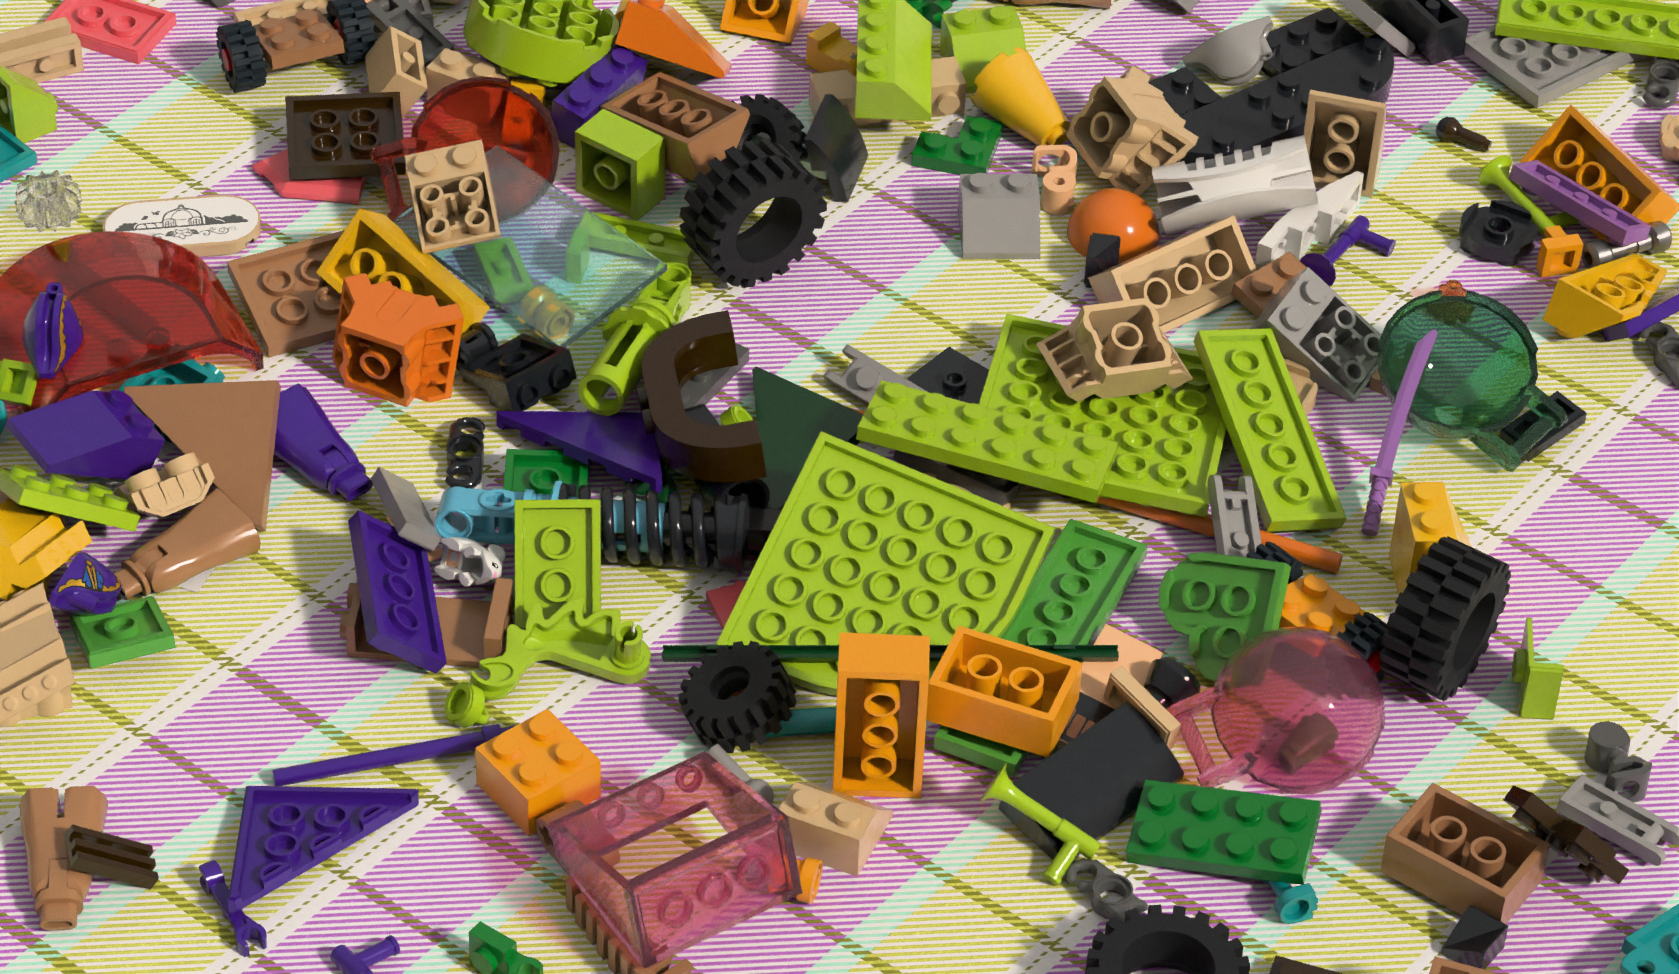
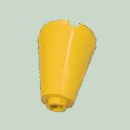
(1020, 98)

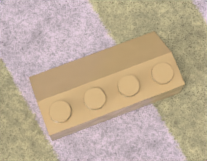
(1182, 275)

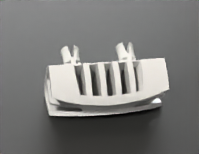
(1236, 185)

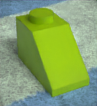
(25, 107)

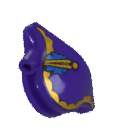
(51, 331)
(86, 588)

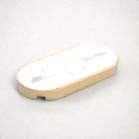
(199, 223)

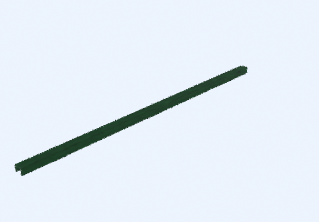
(830, 653)

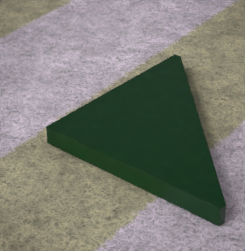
(789, 426)

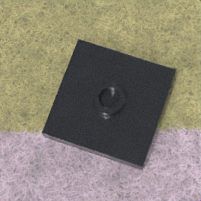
(952, 376)

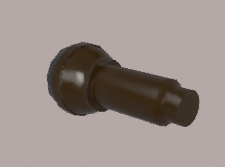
(1451, 130)

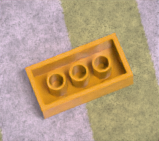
(881, 714)

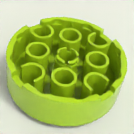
(541, 37)

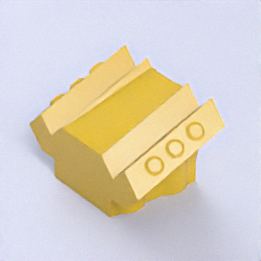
(34, 547)

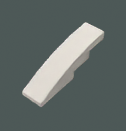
(1313, 222)

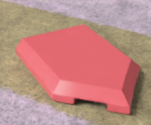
(324, 189)

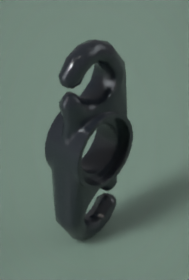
(460, 441)

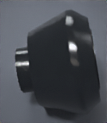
(1170, 682)

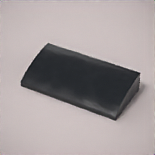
(1096, 777)

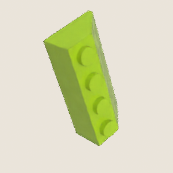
(892, 62)

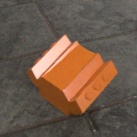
(396, 342)

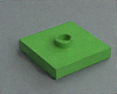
(124, 633)

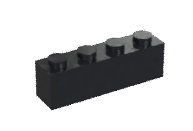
(1432, 25)

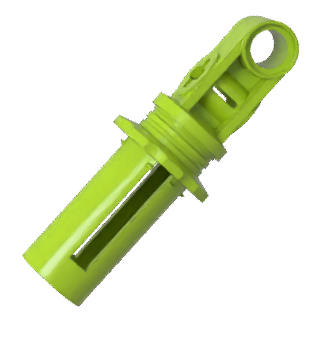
(629, 335)

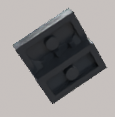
(836, 147)

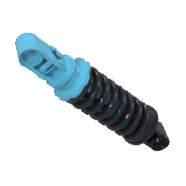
(626, 524)

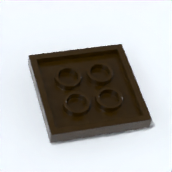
(337, 131)

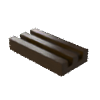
(111, 856)

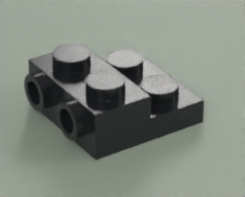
(521, 372)

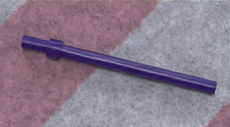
(385, 757)

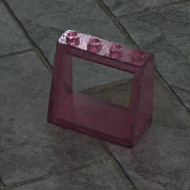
(694, 892)

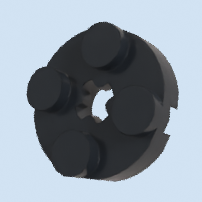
(1481, 237)

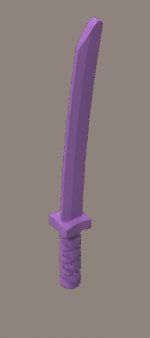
(1382, 474)

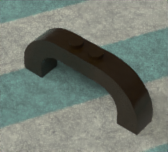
(684, 444)

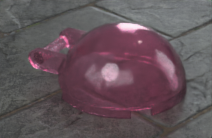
(1289, 712)

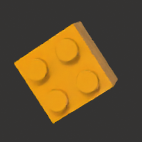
(537, 769)

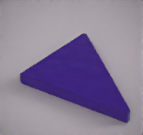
(611, 440)
(300, 827)

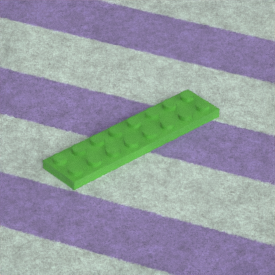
(1063, 606)

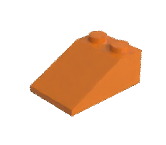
(666, 34)

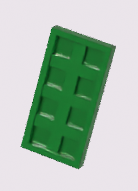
(1224, 832)

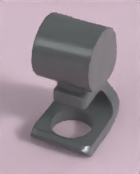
(1608, 753)

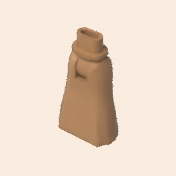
(198, 541)
(52, 882)

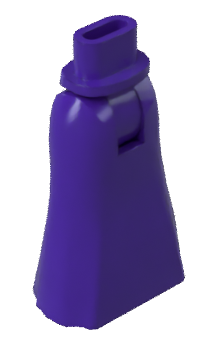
(315, 447)

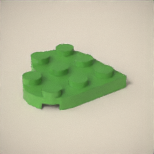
(1222, 604)

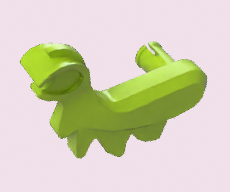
(590, 644)

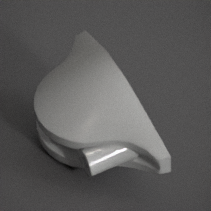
(1235, 53)

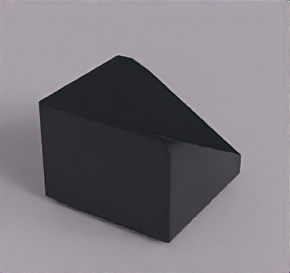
(1101, 254)
(1476, 939)

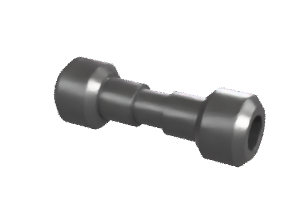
(1601, 252)

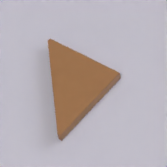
(224, 426)

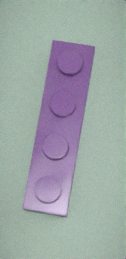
(1579, 202)

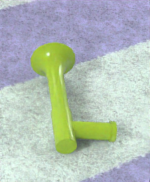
(1498, 173)
(1073, 838)

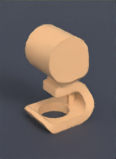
(1058, 180)

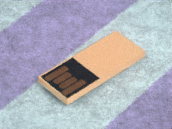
(1092, 706)

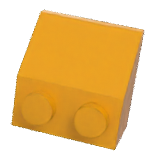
(764, 18)

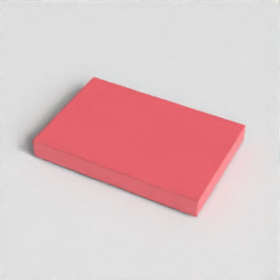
(116, 26)

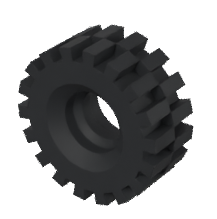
(777, 121)
(747, 716)

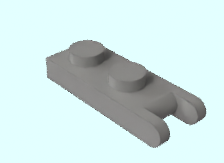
(864, 376)
(1234, 517)
(1617, 819)

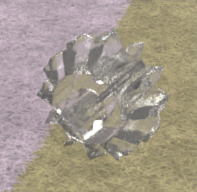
(48, 201)

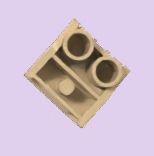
(166, 491)

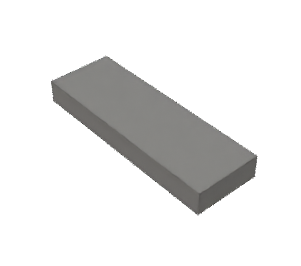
(405, 509)

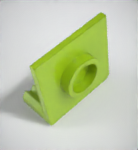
(1536, 681)

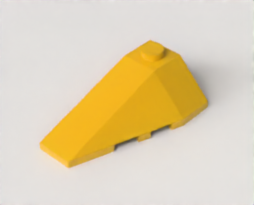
(1603, 295)

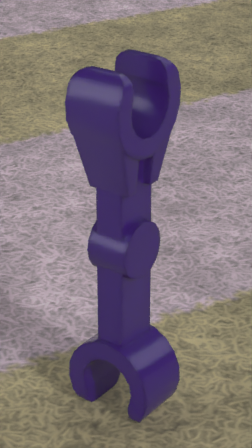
(243, 926)

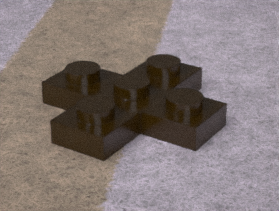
(1566, 836)

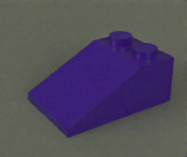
(89, 436)

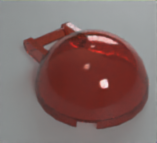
(471, 112)

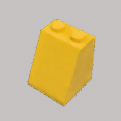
(1420, 520)

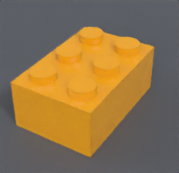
(1003, 691)

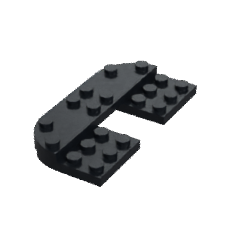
(1308, 54)

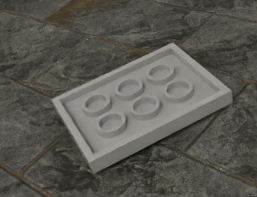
(1539, 68)

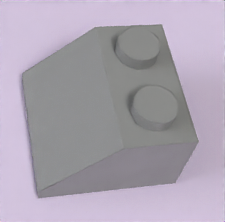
(999, 216)

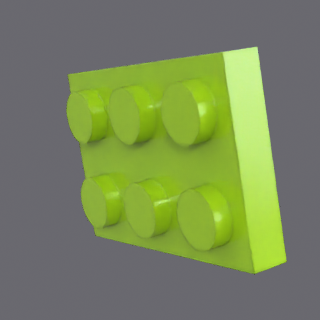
(64, 498)
(557, 555)

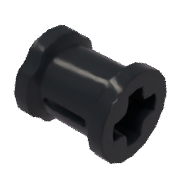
(475, 343)

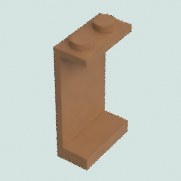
(468, 627)

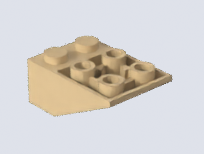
(452, 196)

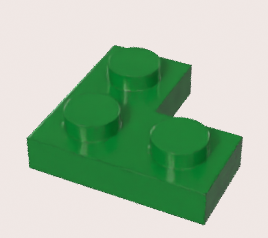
(962, 155)

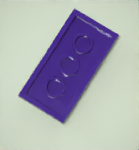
(396, 593)

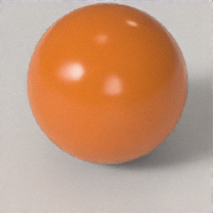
(1114, 213)

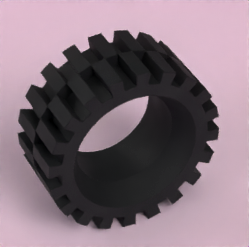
(732, 192)
(1445, 618)
(1165, 942)

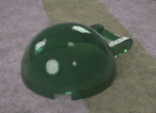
(1474, 376)

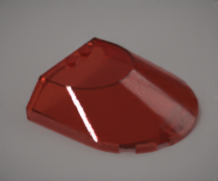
(138, 307)

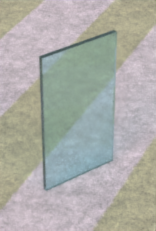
(555, 258)

